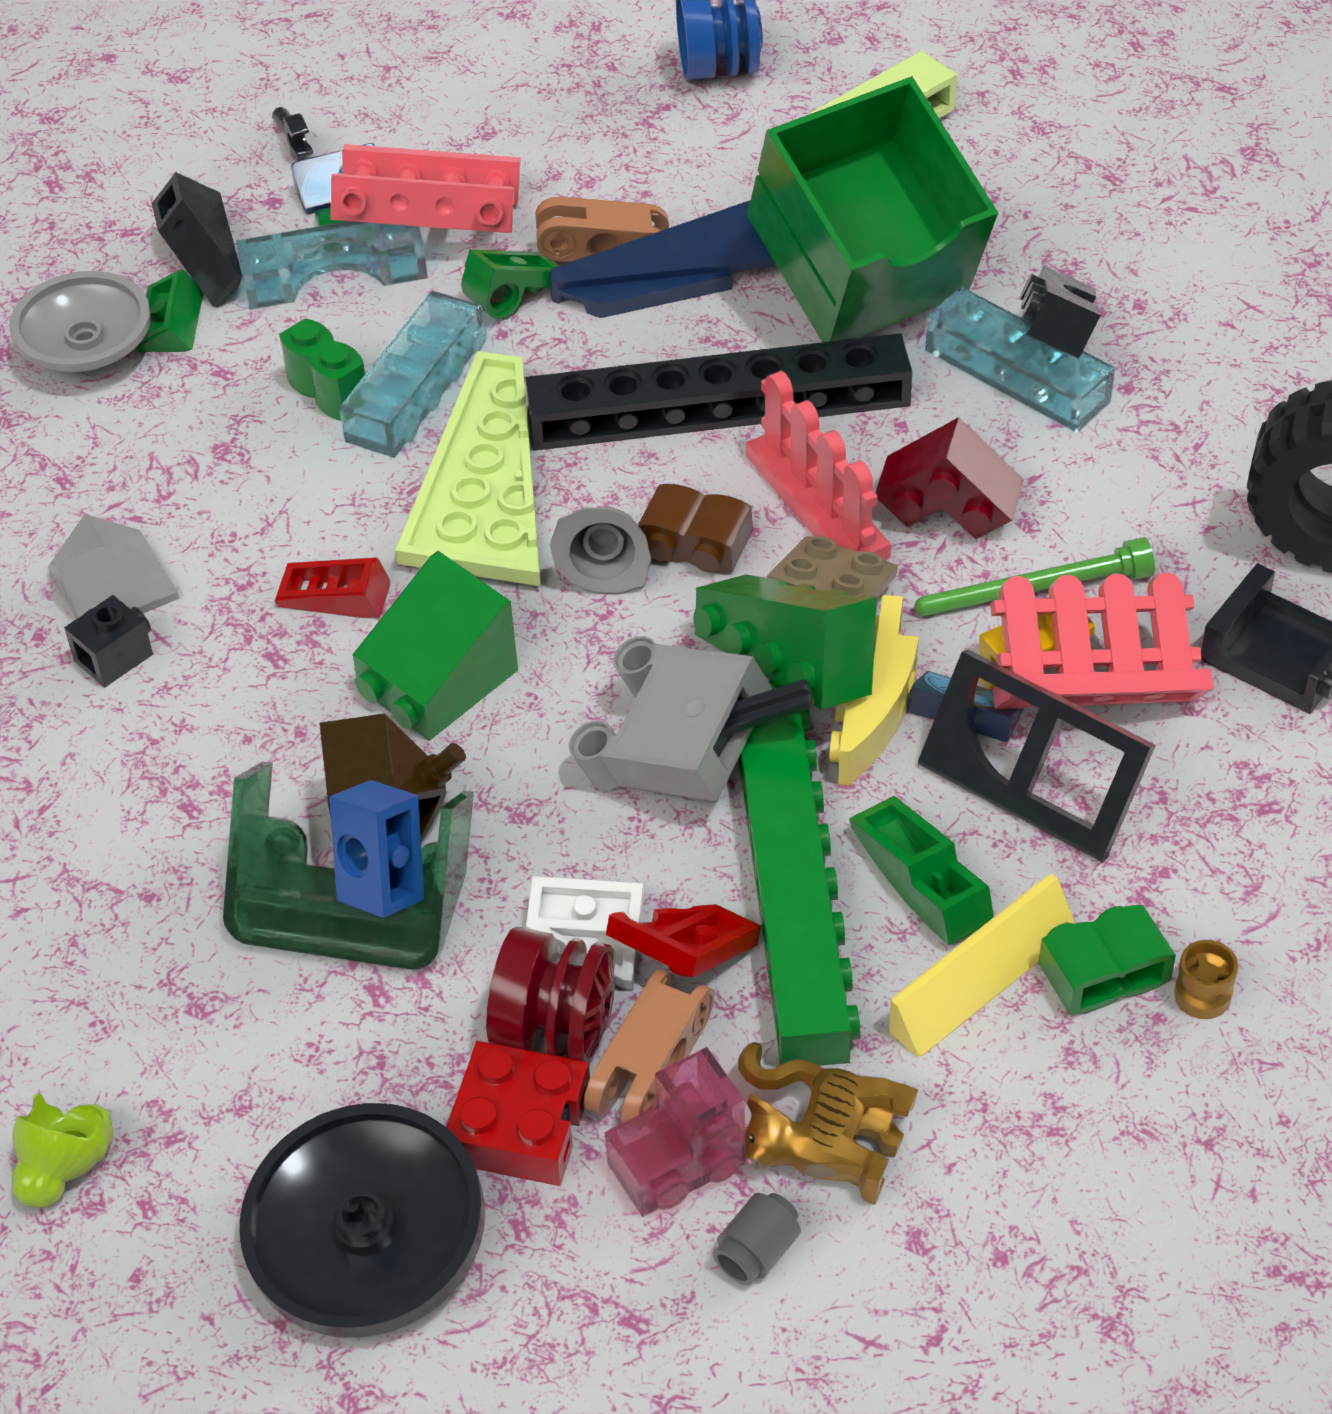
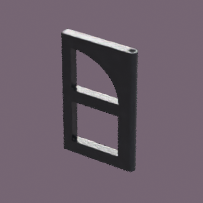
(957, 756)

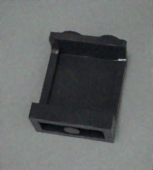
(1271, 643)

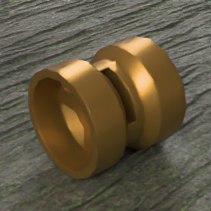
(1206, 979)

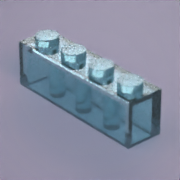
(997, 351)
(412, 374)

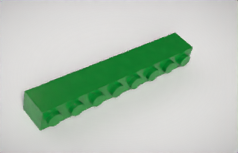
(797, 894)

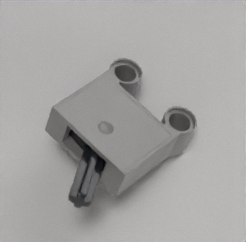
(685, 720)

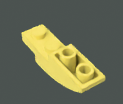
(874, 719)

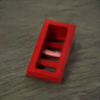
(362, 597)

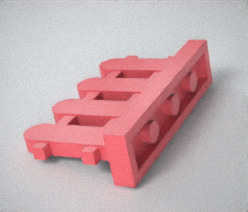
(813, 471)
(1123, 655)

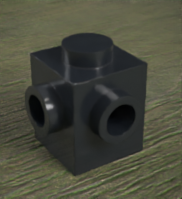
(109, 640)

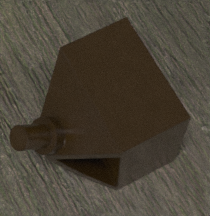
(381, 752)

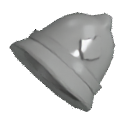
(601, 550)

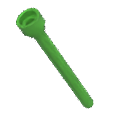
(1132, 560)

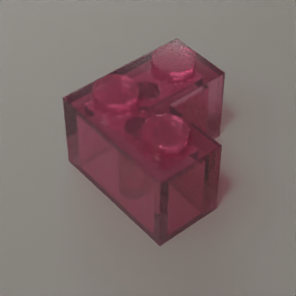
(682, 1141)

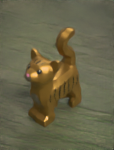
(837, 1113)

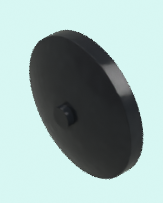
(362, 1220)

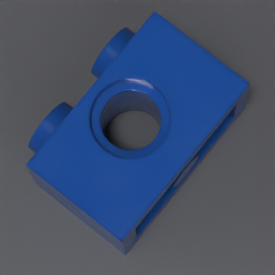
(377, 848)

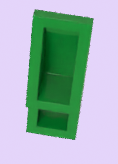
(924, 869)

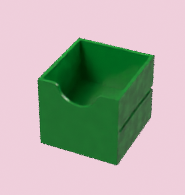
(870, 211)

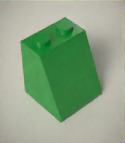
(437, 648)

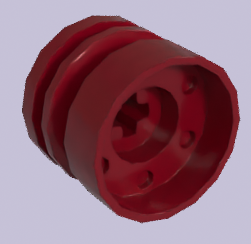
(539, 993)

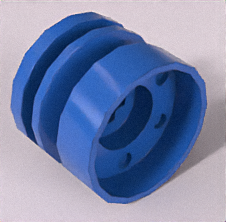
(718, 32)

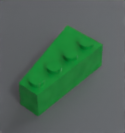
(793, 633)

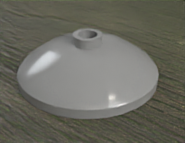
(80, 321)

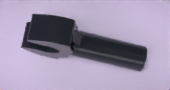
(294, 129)

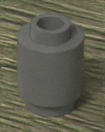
(757, 1237)

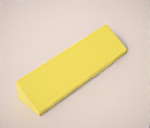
(977, 968)

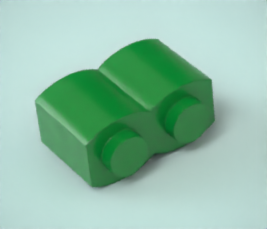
(320, 365)
(1106, 958)

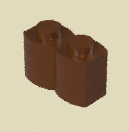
(696, 527)

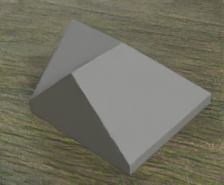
(109, 561)

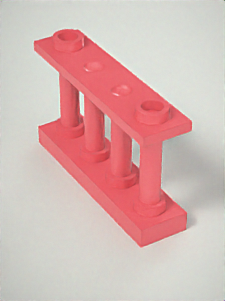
(426, 188)

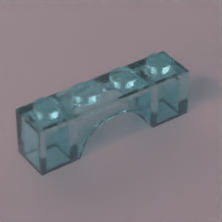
(283, 262)

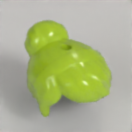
(56, 1149)

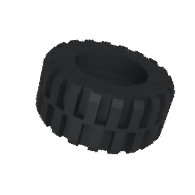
(1281, 487)

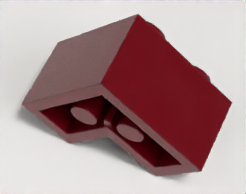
(952, 473)

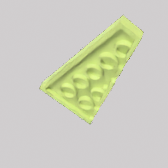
(480, 481)

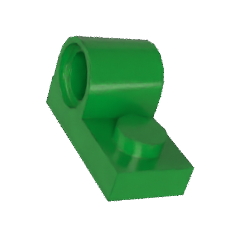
(500, 277)

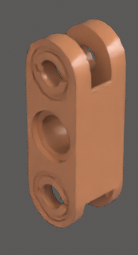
(592, 225)
(652, 1037)

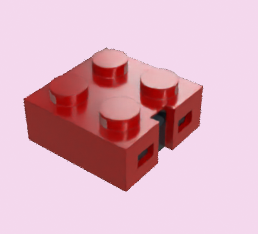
(519, 1111)

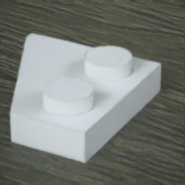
(582, 911)

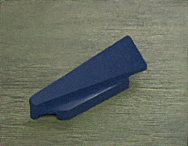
(664, 266)

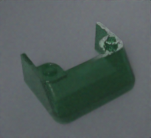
(294, 906)

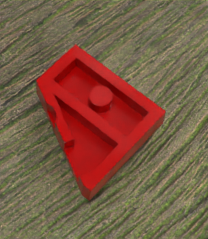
(688, 938)

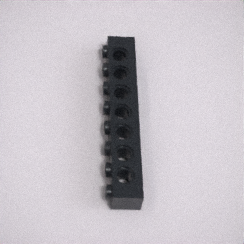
(714, 391)

